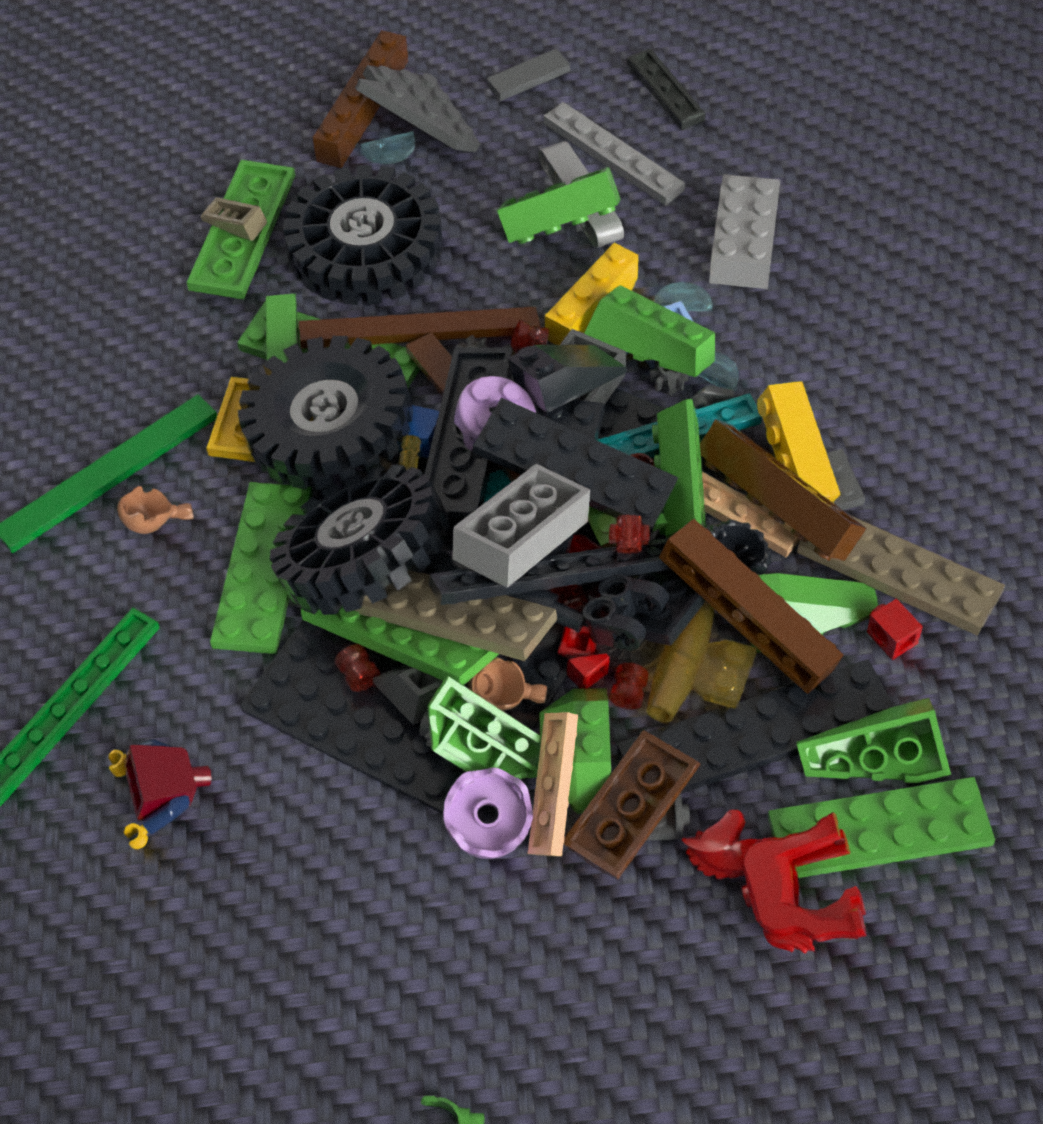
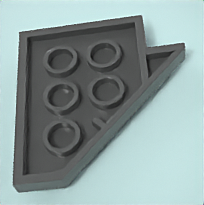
(420, 102)

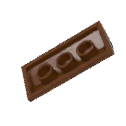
(630, 804)

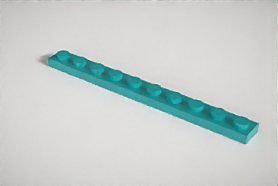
(738, 411)

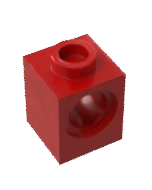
(894, 628)

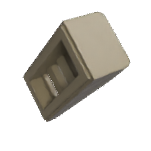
(237, 218)

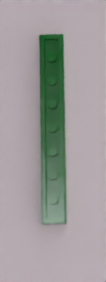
(105, 473)
(73, 699)

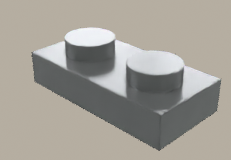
(850, 490)

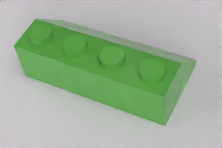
(680, 456)

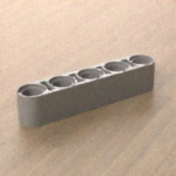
(563, 165)

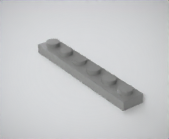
(614, 153)

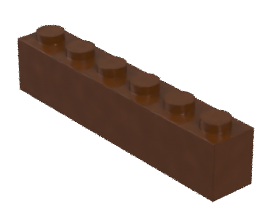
(354, 110)
(781, 491)
(751, 606)

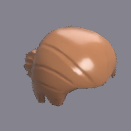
(149, 510)
(504, 685)

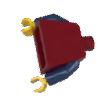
(159, 784)

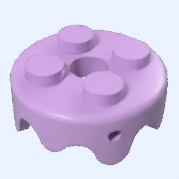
(479, 396)
(491, 788)

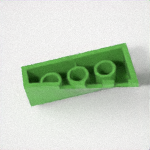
(559, 205)
(652, 332)

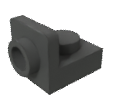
(673, 822)

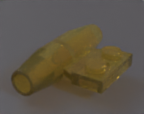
(710, 669)

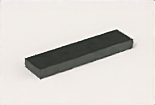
(666, 89)

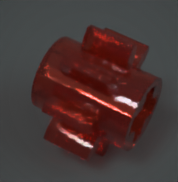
(629, 534)

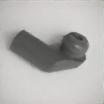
(710, 394)

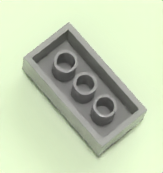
(744, 231)
(520, 525)

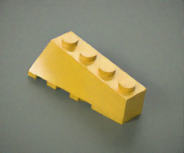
(578, 305)
(796, 435)

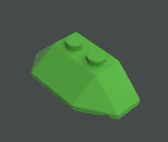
(479, 734)
(592, 742)

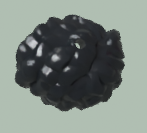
(744, 543)

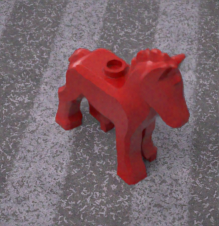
(774, 881)

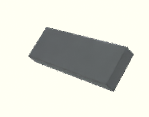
(528, 74)

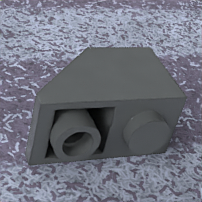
(408, 690)

